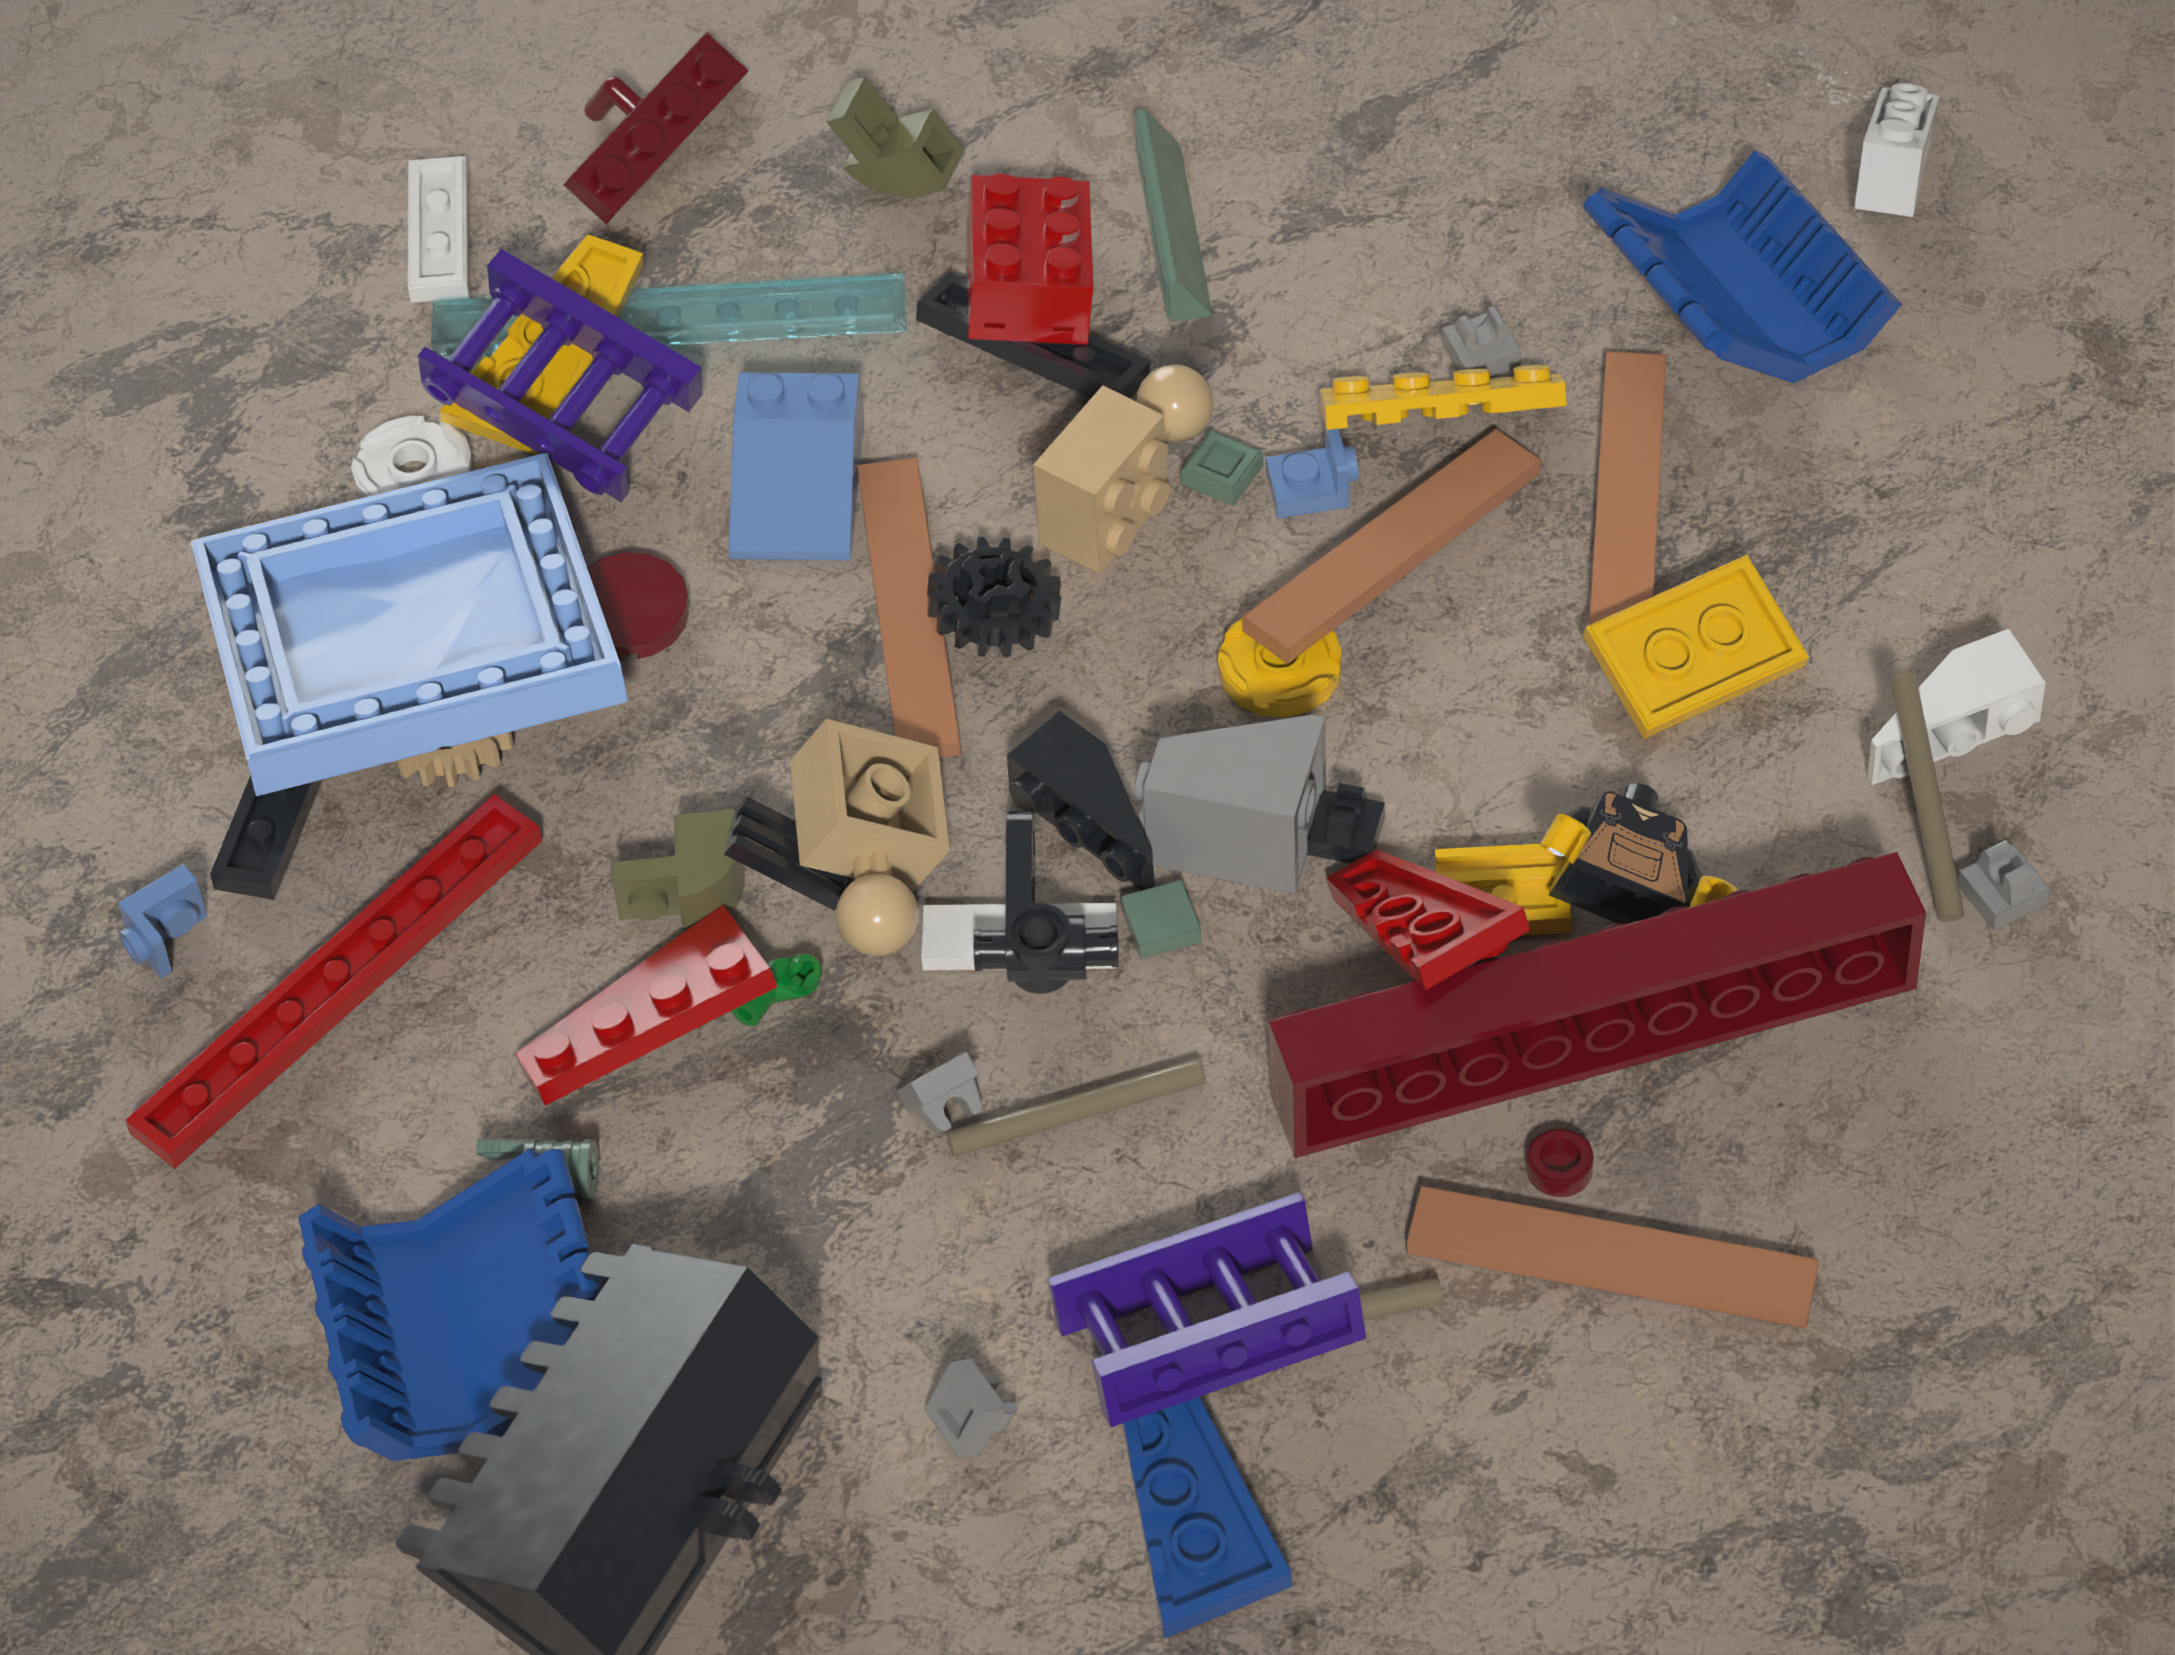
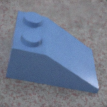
(795, 466)

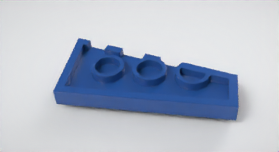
(1198, 1520)

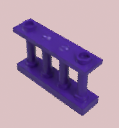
(565, 320)
(1219, 1350)

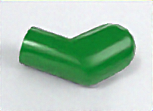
(795, 979)

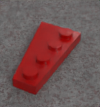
(1424, 917)
(659, 1000)

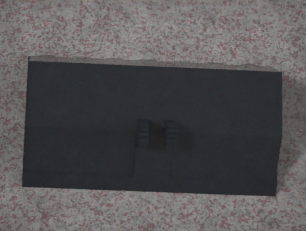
(624, 1456)

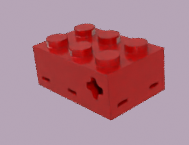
(1029, 259)

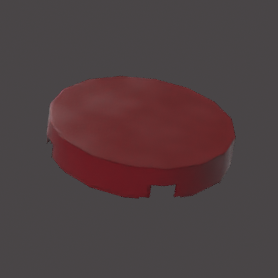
(640, 601)

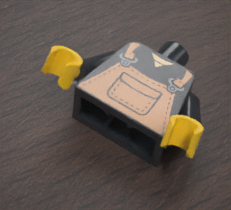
(1627, 859)

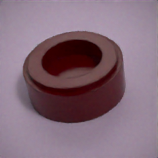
(1559, 1162)

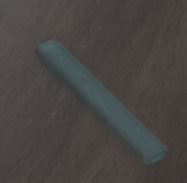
(724, 311)

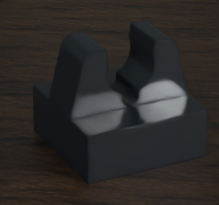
(1346, 825)

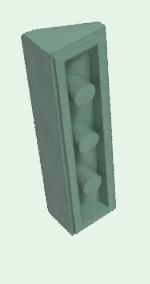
(1171, 221)

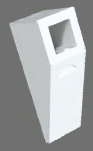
(1896, 150)
(1967, 701)

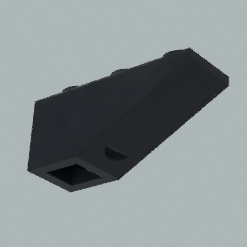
(1076, 788)

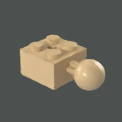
(1112, 466)
(872, 814)

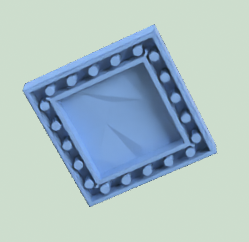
(406, 623)

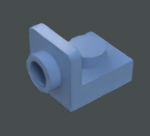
(1312, 478)
(159, 913)

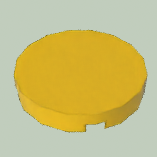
(1269, 685)

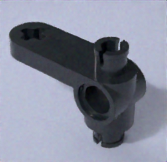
(1034, 925)

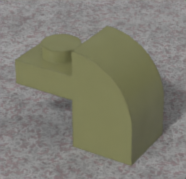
(891, 153)
(687, 883)

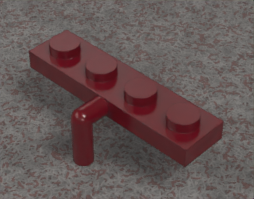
(652, 125)

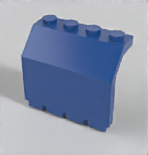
(1753, 272)
(443, 1306)

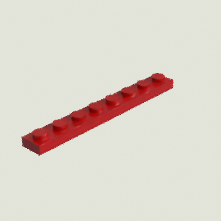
(333, 981)

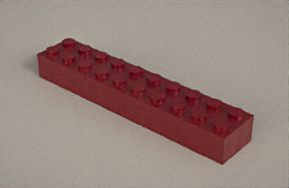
(1595, 1004)

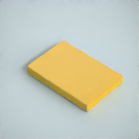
(1695, 646)

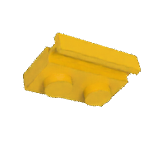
(1514, 874)

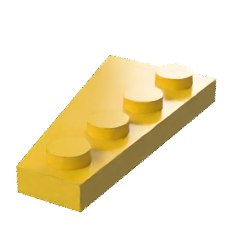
(597, 272)
(1386, 404)

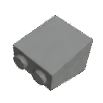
(1236, 800)

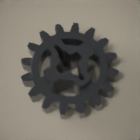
(994, 597)

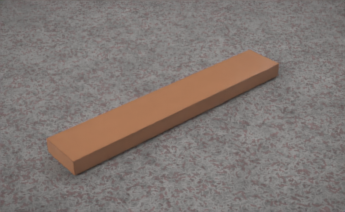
(1628, 482)
(1390, 546)
(900, 572)
(1613, 1256)

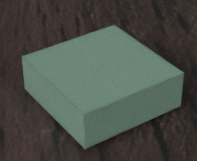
(1222, 468)
(1160, 919)

